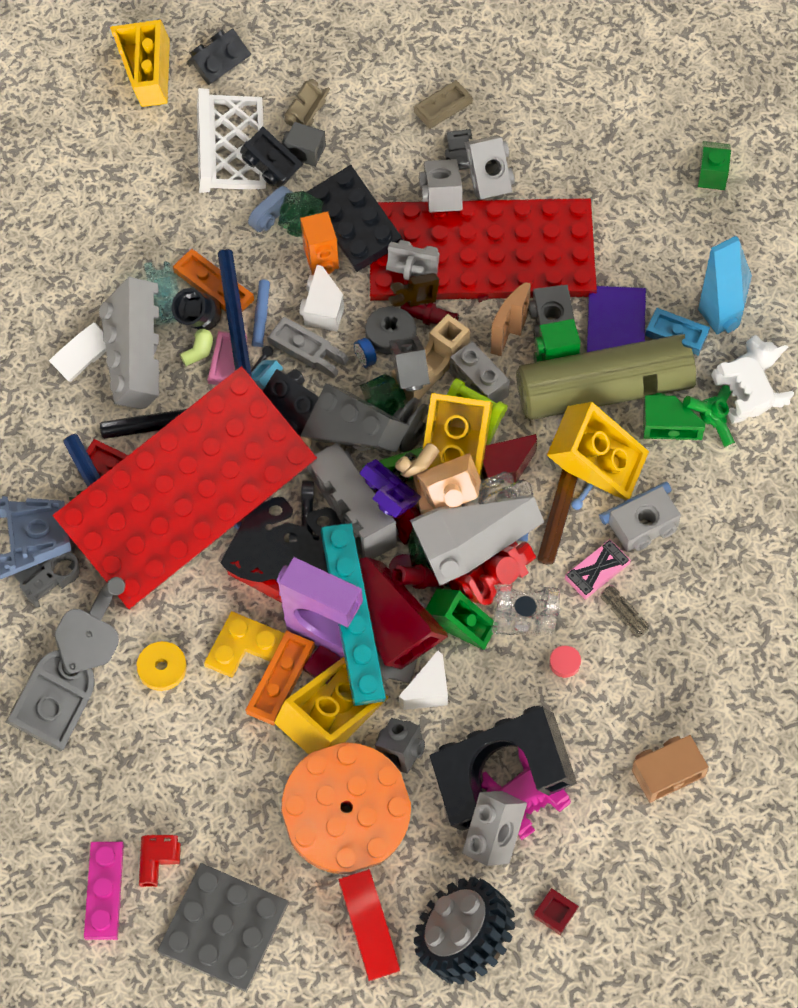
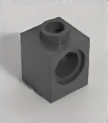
(305, 143)

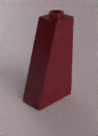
(399, 622)

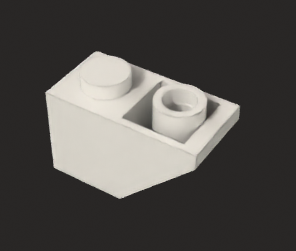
(324, 302)

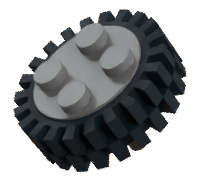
(464, 930)

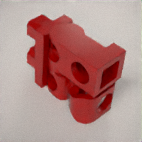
(499, 569)

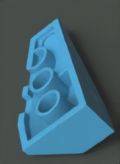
(725, 286)

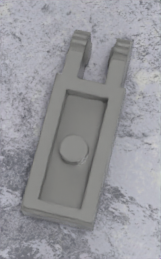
(306, 346)

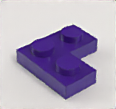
(392, 493)

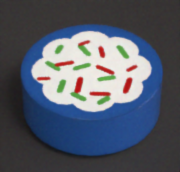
(365, 352)

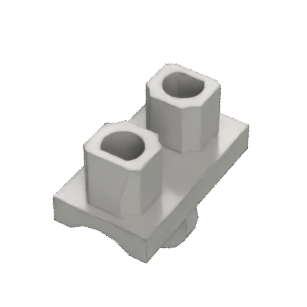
(412, 260)

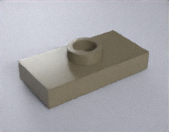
(443, 104)

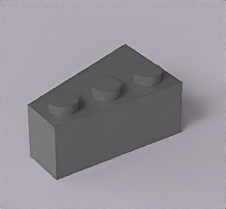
(352, 422)

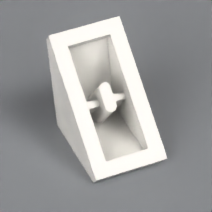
(428, 686)

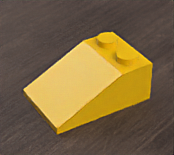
(458, 428)
(597, 450)
(323, 713)

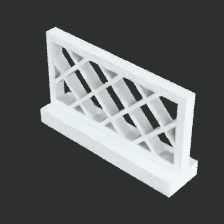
(206, 140)

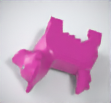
(524, 788)

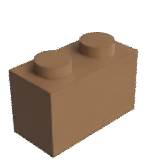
(669, 767)

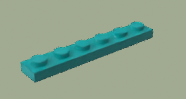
(358, 638)

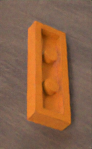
(207, 278)
(280, 677)

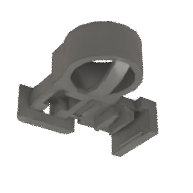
(458, 151)
(40, 581)

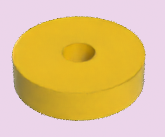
(165, 678)

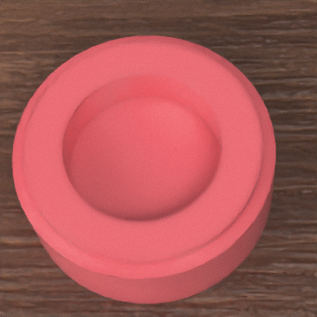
(565, 661)

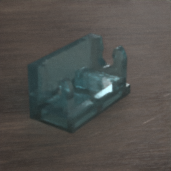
(166, 290)

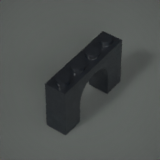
(461, 764)

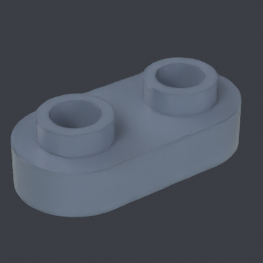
(267, 211)

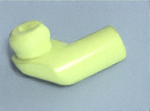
(201, 347)

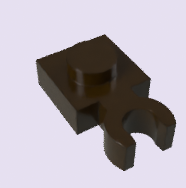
(418, 291)

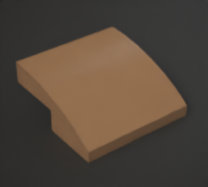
(510, 318)

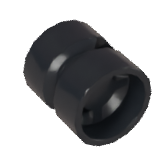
(196, 309)

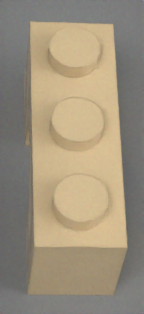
(443, 342)

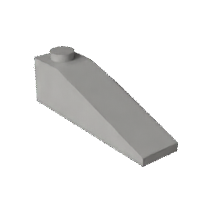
(469, 535)

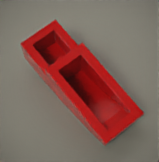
(369, 925)

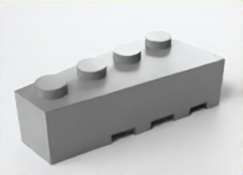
(131, 342)
(353, 502)

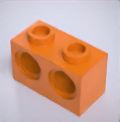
(320, 242)

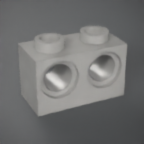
(479, 373)

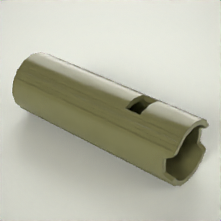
(606, 376)

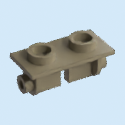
(312, 99)

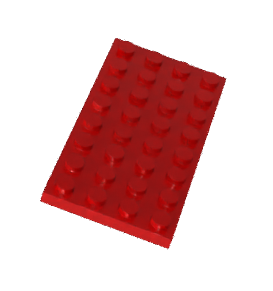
(497, 247)
(185, 487)

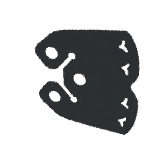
(267, 550)

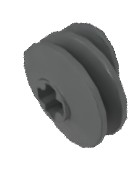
(387, 325)
(414, 419)

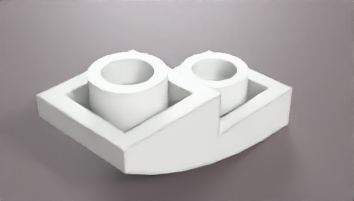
(80, 352)

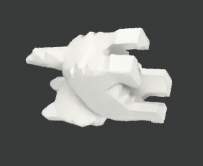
(749, 381)

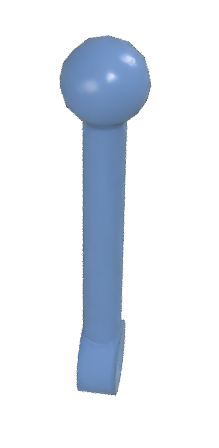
(578, 502)

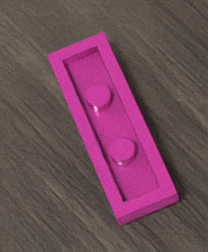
(104, 891)

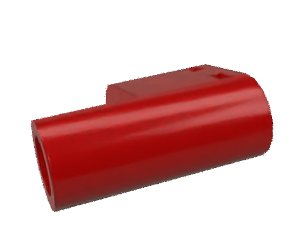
(157, 853)

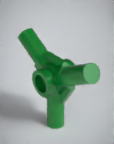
(714, 412)

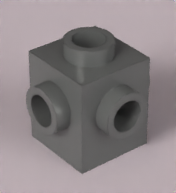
(401, 743)

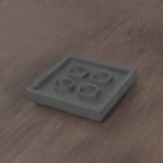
(223, 927)

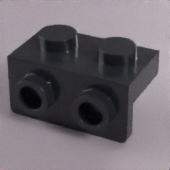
(219, 56)
(270, 158)

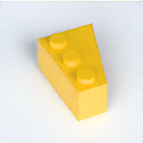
(146, 59)

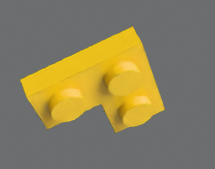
(237, 638)

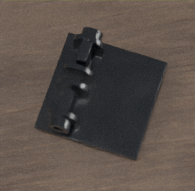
(290, 399)

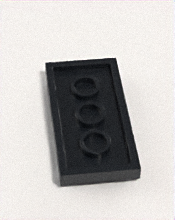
(356, 217)

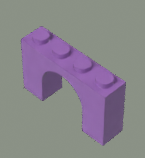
(317, 603)

